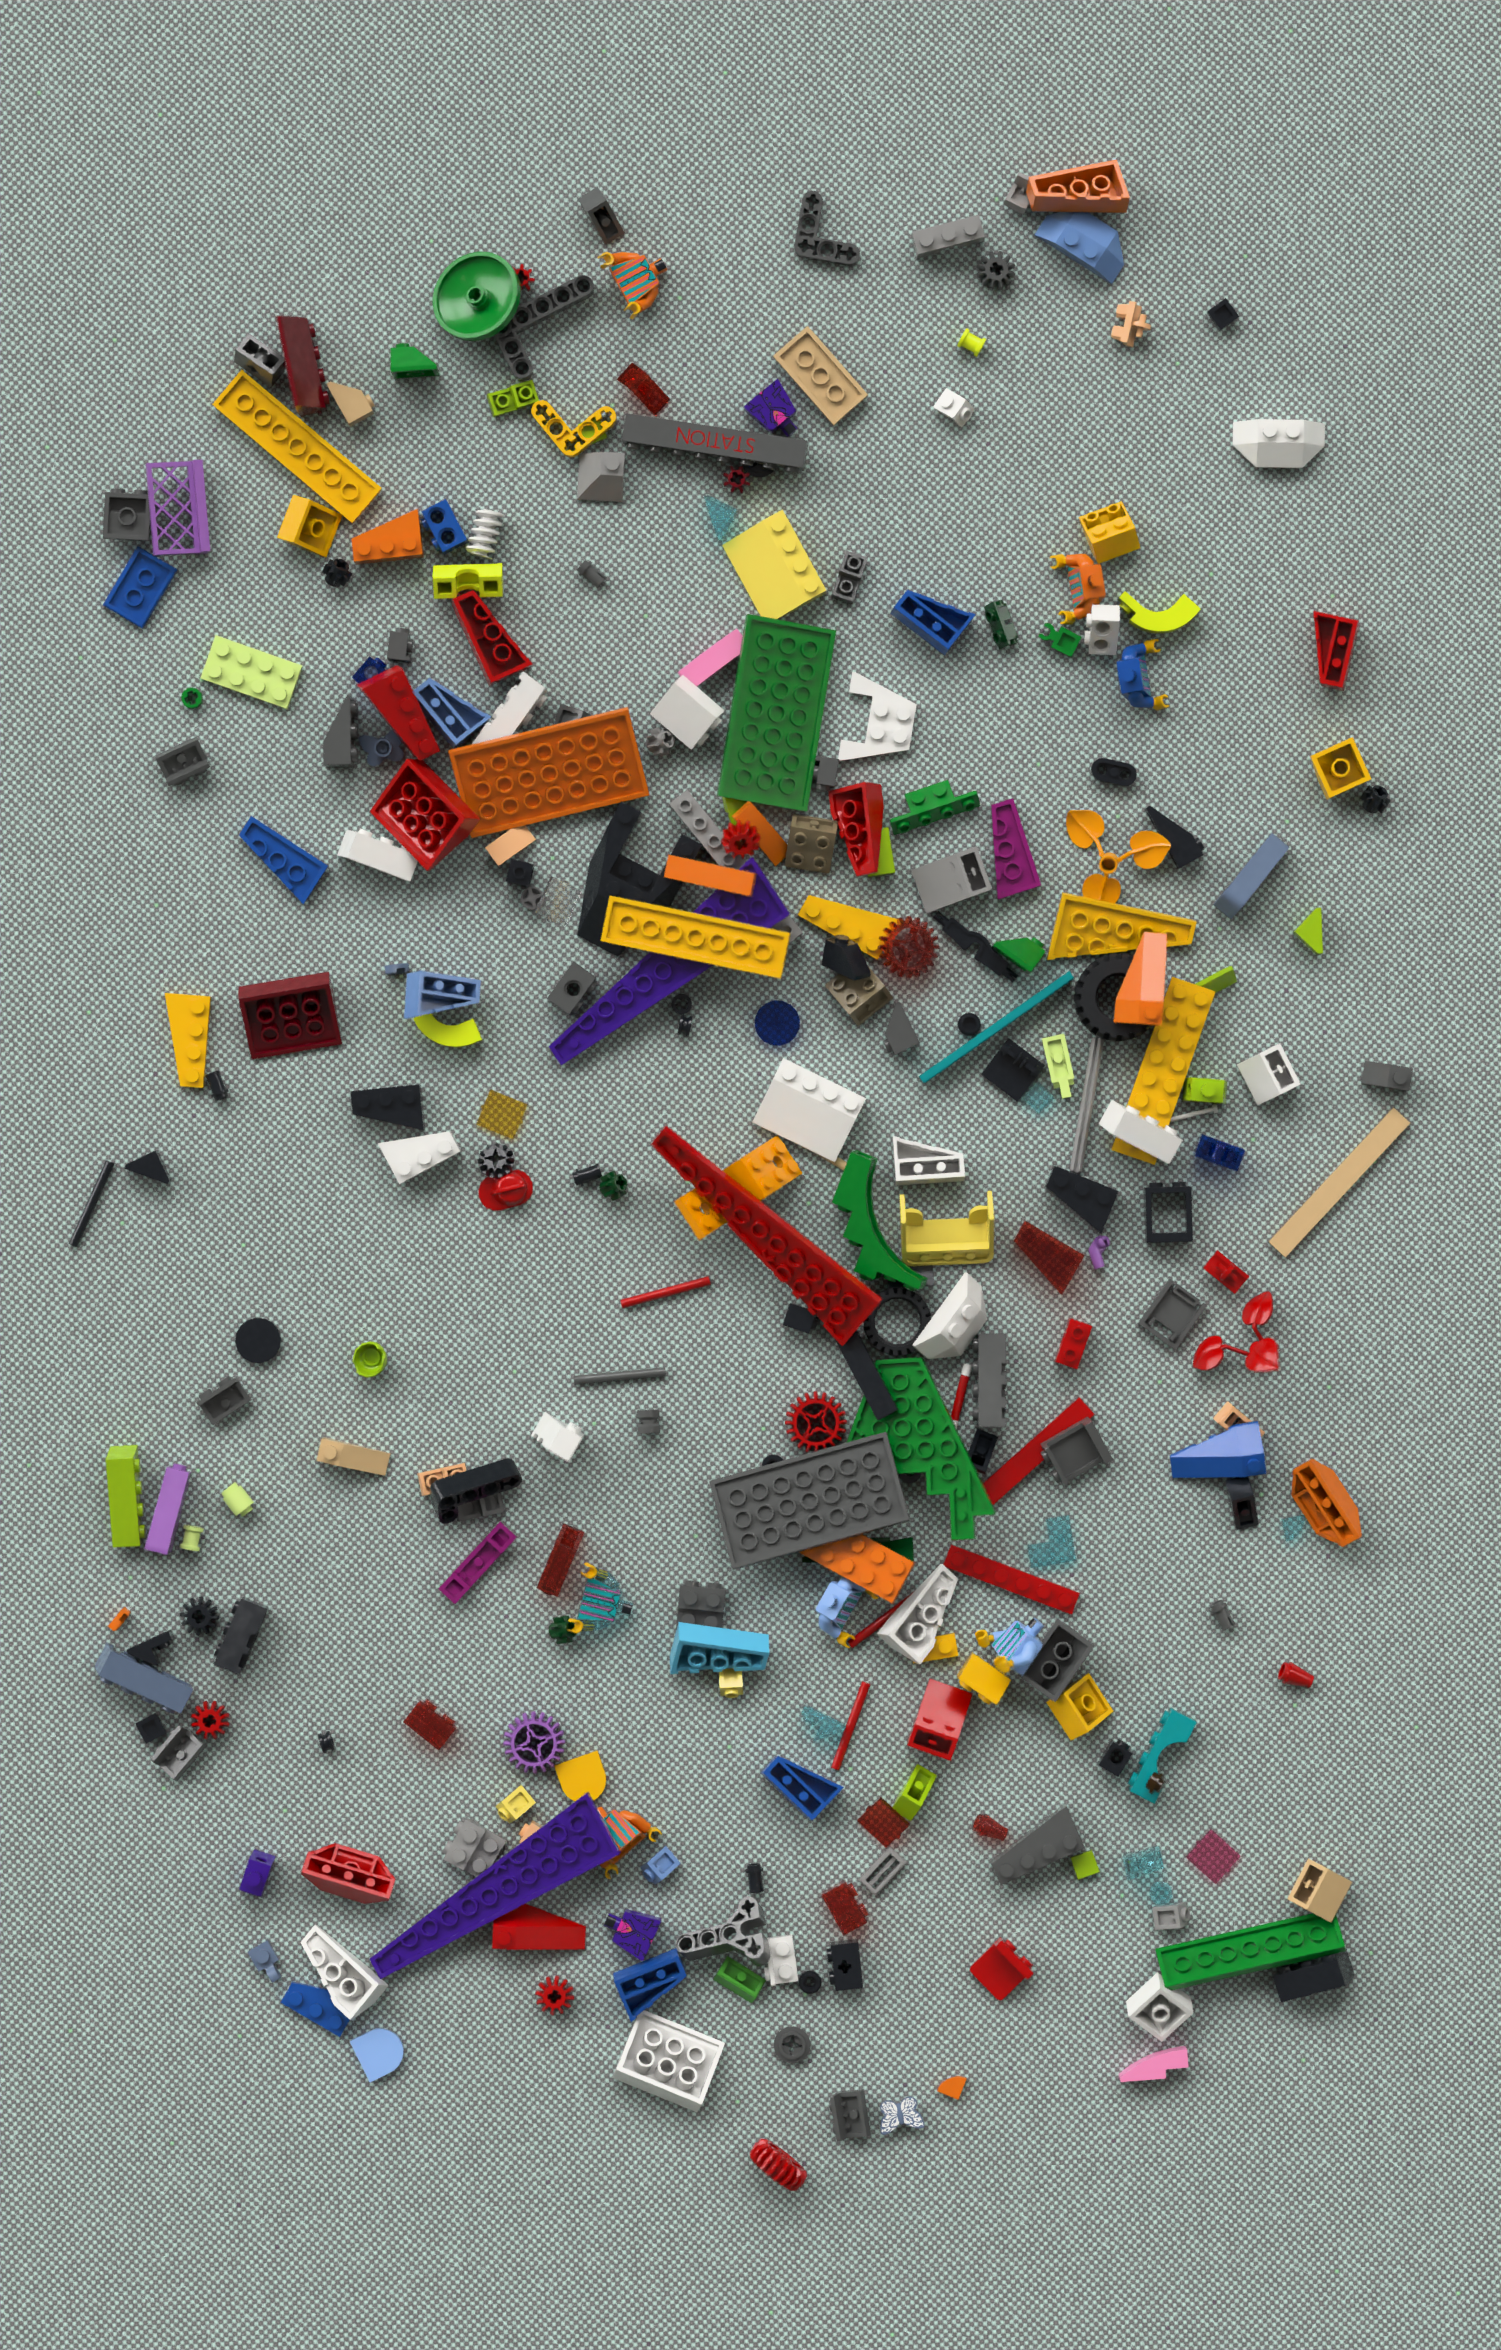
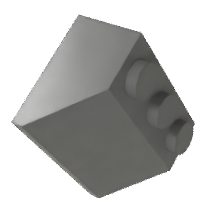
(1057, 1660)

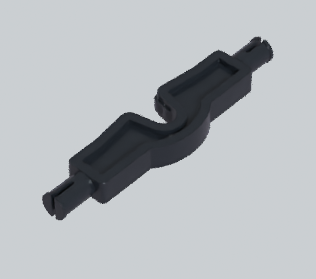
(984, 955)

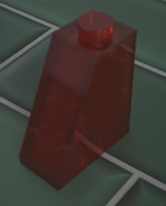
(560, 1560)

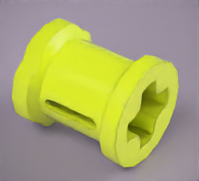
(971, 342)

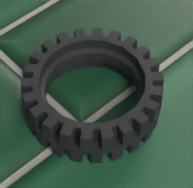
(887, 1295)

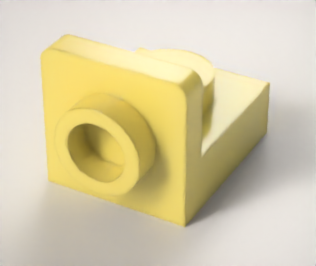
(730, 1683)
(515, 1804)

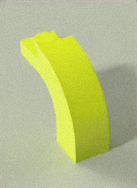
(1159, 622)
(448, 1035)

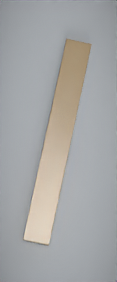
(1339, 1182)

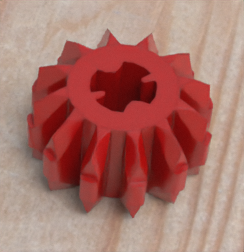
(740, 839)
(204, 1713)
(548, 1989)

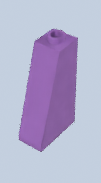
(168, 1509)

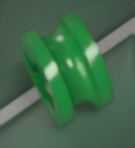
(185, 695)

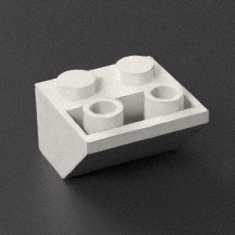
(1268, 1074)

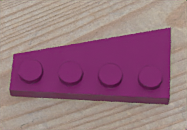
(1012, 854)

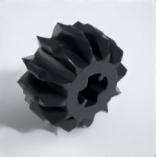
(205, 1610)

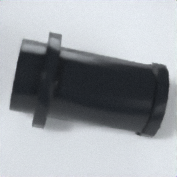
(217, 1086)
(587, 1174)
(755, 1877)

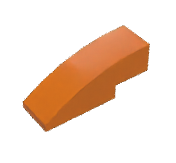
(771, 842)

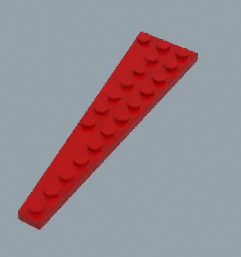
(814, 1277)

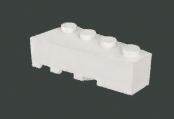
(515, 711)

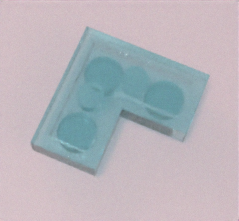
(1058, 1548)

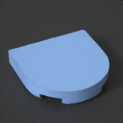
(378, 2052)

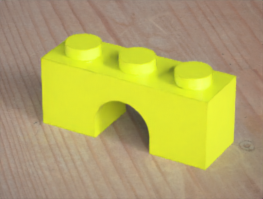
(452, 579)

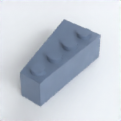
(142, 1679)

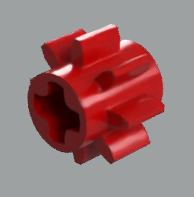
(525, 276)

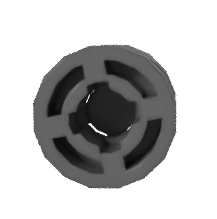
(648, 1421)

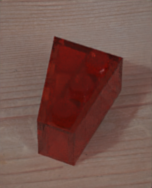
(1049, 1255)

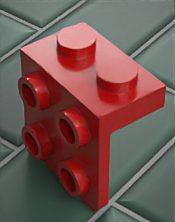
(1001, 1968)

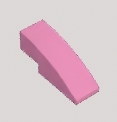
(713, 659)
(1155, 2065)

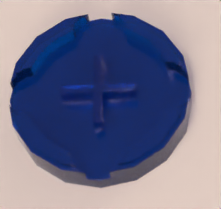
(777, 1023)

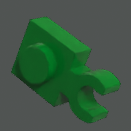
(1063, 641)

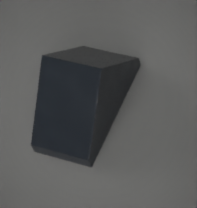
(150, 1166)

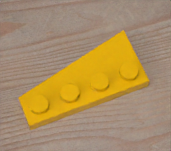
(839, 919)
(189, 1030)

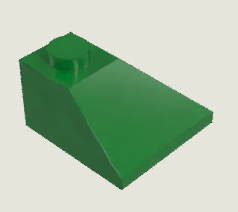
(411, 363)
(1021, 952)

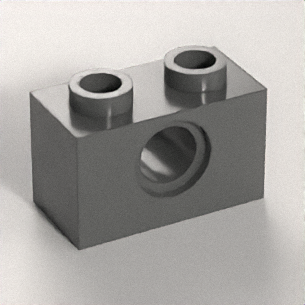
(577, 975)

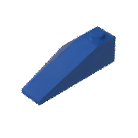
(1228, 1454)

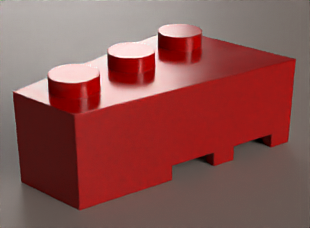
(1335, 648)

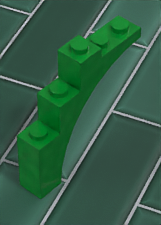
(876, 1256)

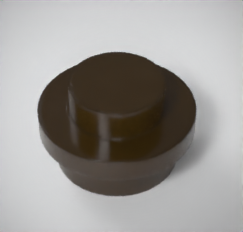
(1155, 1783)

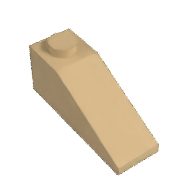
(353, 1456)

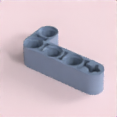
(1251, 876)

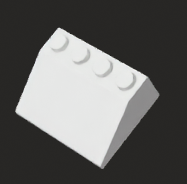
(809, 1110)
(668, 2060)

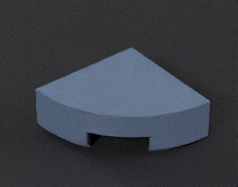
(397, 968)

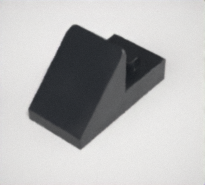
(982, 1449)
(146, 1649)

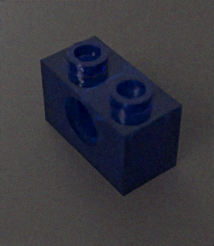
(1218, 1152)

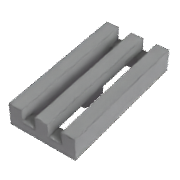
(896, 1856)

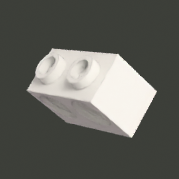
(1103, 629)

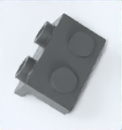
(183, 762)
(223, 1400)
(178, 1752)
(849, 2114)

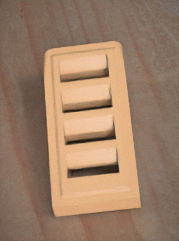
(1226, 1411)

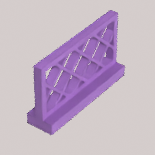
(197, 510)

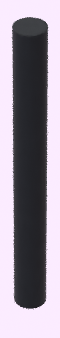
(92, 1201)

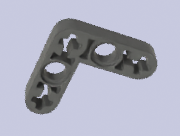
(811, 236)

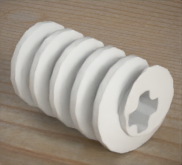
(484, 533)

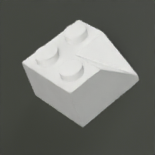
(1159, 2008)

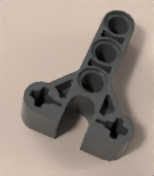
(738, 1923)

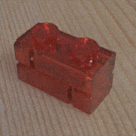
(430, 1723)
(845, 1907)

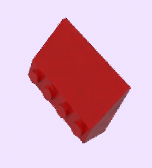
(424, 813)

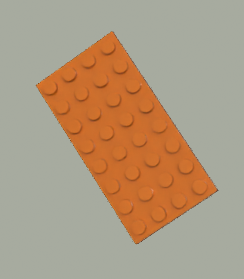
(550, 772)

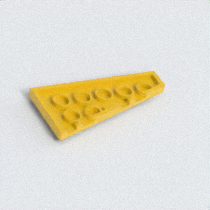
(1105, 927)

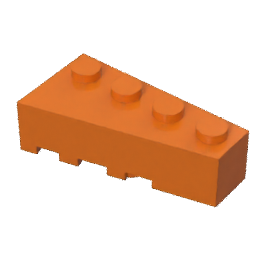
(1080, 189)

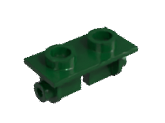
(996, 614)

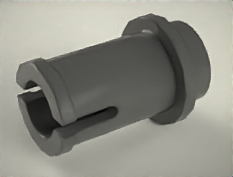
(591, 573)
(1222, 1614)

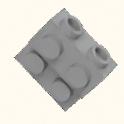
(473, 1847)

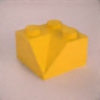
(1340, 768)

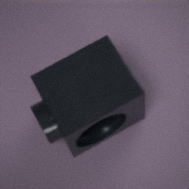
(520, 873)
(800, 1318)
(1115, 1767)

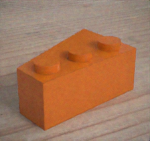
(391, 541)

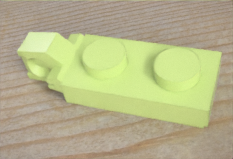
(1059, 1063)

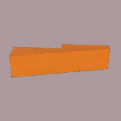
(710, 875)

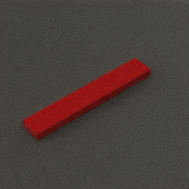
(1029, 1456)

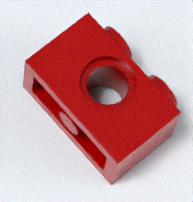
(1073, 1343)

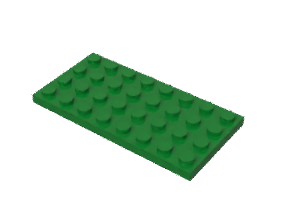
(776, 713)

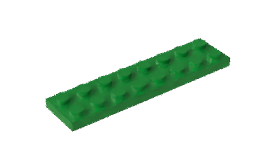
(1248, 1950)

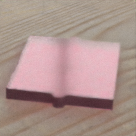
(1213, 1856)

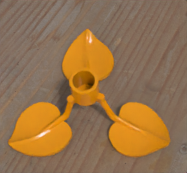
(1147, 846)

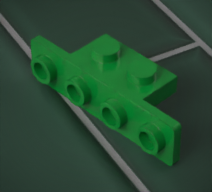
(931, 805)

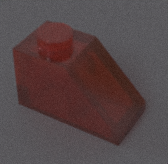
(643, 388)

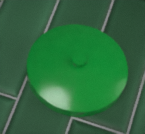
(476, 296)

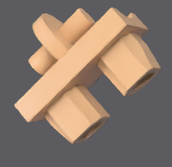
(1133, 324)

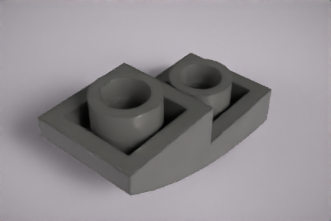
(849, 577)

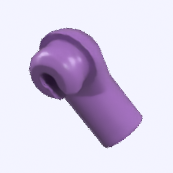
(1096, 1249)

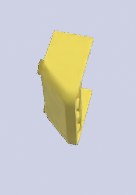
(947, 1240)

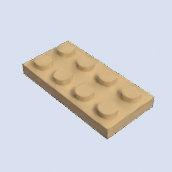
(820, 375)

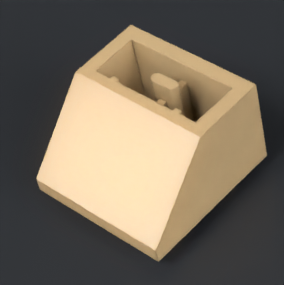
(1319, 1890)

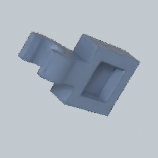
(264, 1958)

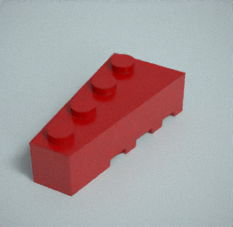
(492, 646)

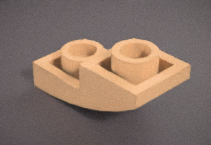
(428, 1477)

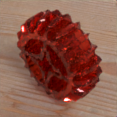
(911, 939)

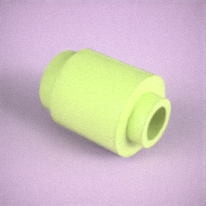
(237, 1500)

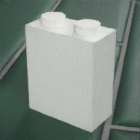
(687, 712)

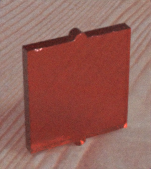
(883, 1822)

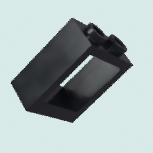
(1168, 1237)

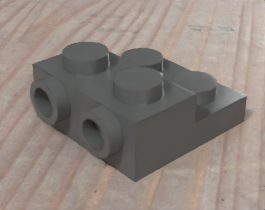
(126, 515)
(701, 1604)

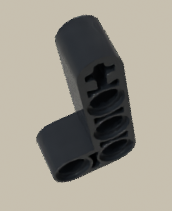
(471, 1486)

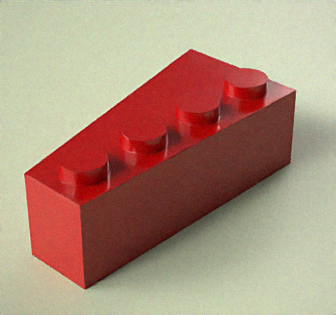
(398, 705)

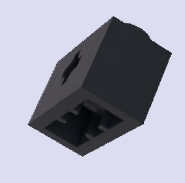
(849, 1978)

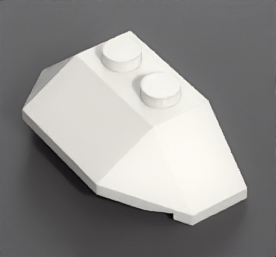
(1278, 442)
(954, 1322)

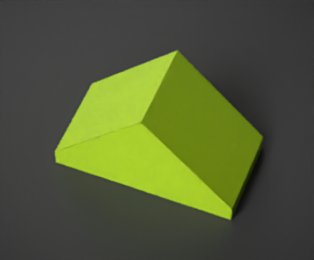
(1311, 931)

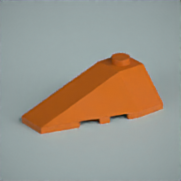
(1142, 990)

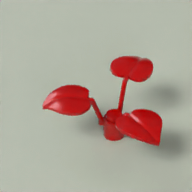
(1262, 1354)

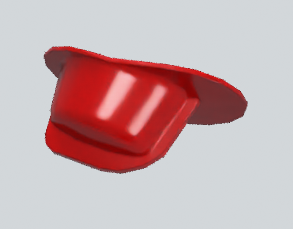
(505, 1191)

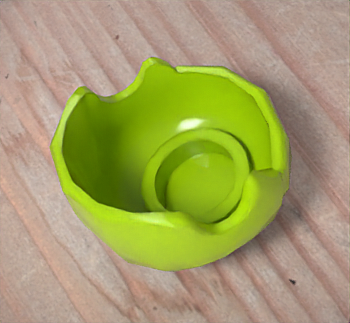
(369, 1359)

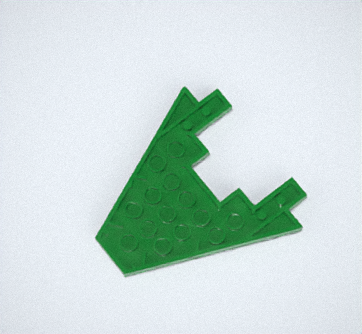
(926, 1442)

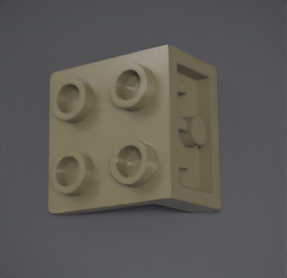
(811, 843)
(859, 997)

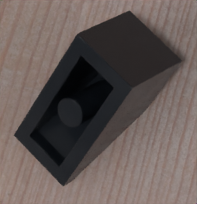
(845, 958)
(1242, 1502)

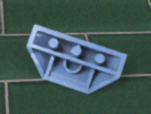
(1084, 241)

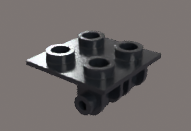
(1013, 1069)

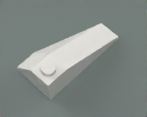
(915, 1623)

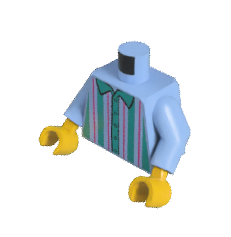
(837, 1606)
(1015, 1645)

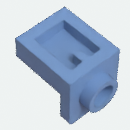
(660, 1865)

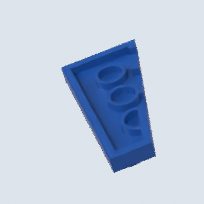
(288, 861)

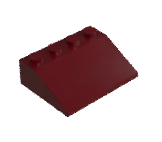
(302, 365)
(289, 1015)

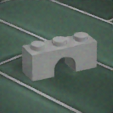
(947, 235)

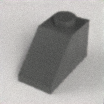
(601, 215)
(899, 1032)
(1387, 1075)

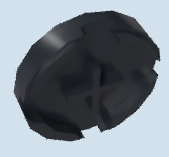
(258, 1340)

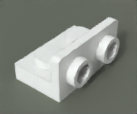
(782, 1961)

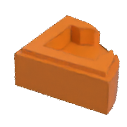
(119, 1619)
(952, 2086)

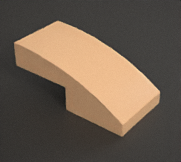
(510, 844)

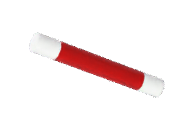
(960, 1394)

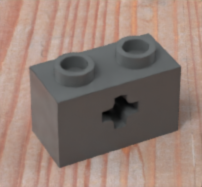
(259, 360)

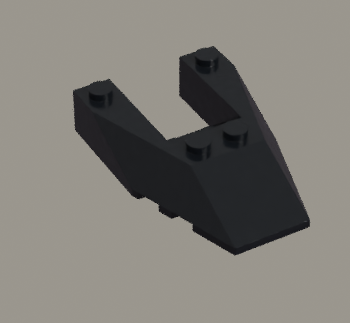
(621, 877)

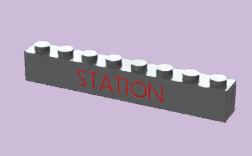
(714, 442)

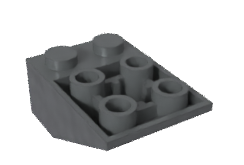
(339, 741)

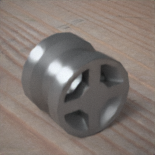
(527, 895)

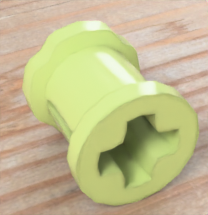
(191, 1537)

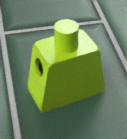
(1205, 1090)

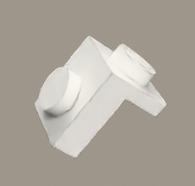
(954, 407)

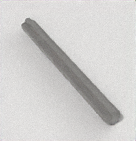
(1086, 1105)

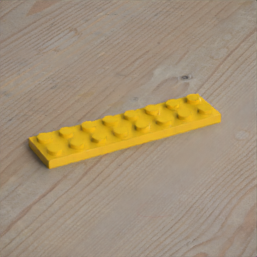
(297, 446)
(695, 936)
(1168, 1058)

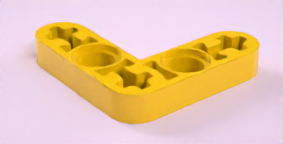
(568, 435)

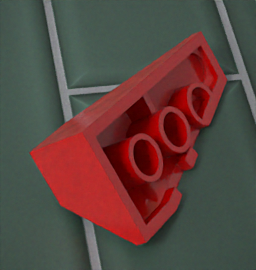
(860, 819)
(536, 1930)

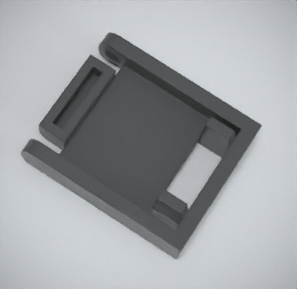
(1173, 1310)

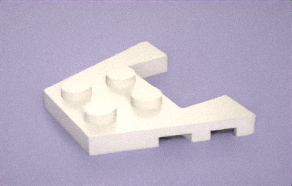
(888, 724)

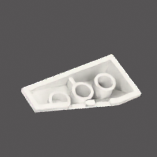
(347, 1978)

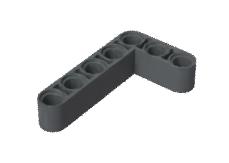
(535, 318)

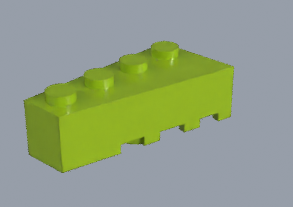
(124, 1496)

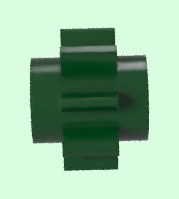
(613, 1185)
(559, 1631)

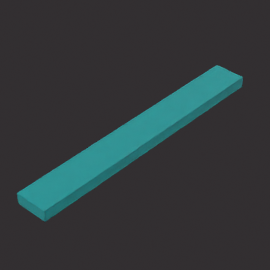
(996, 1027)

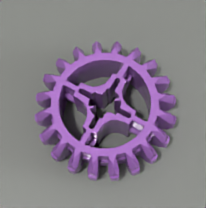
(553, 1735)

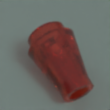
(988, 1827)

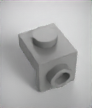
(1017, 196)

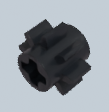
(337, 572)
(1375, 799)

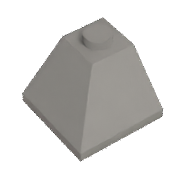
(601, 476)

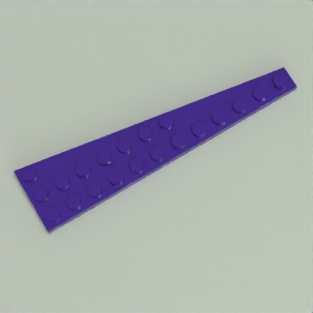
(662, 974)
(549, 1857)

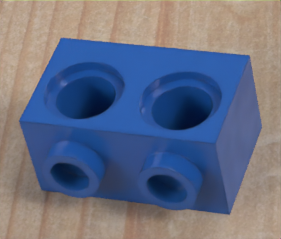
(448, 524)

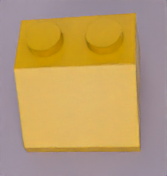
(309, 526)
(1080, 1707)

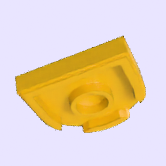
(582, 1775)

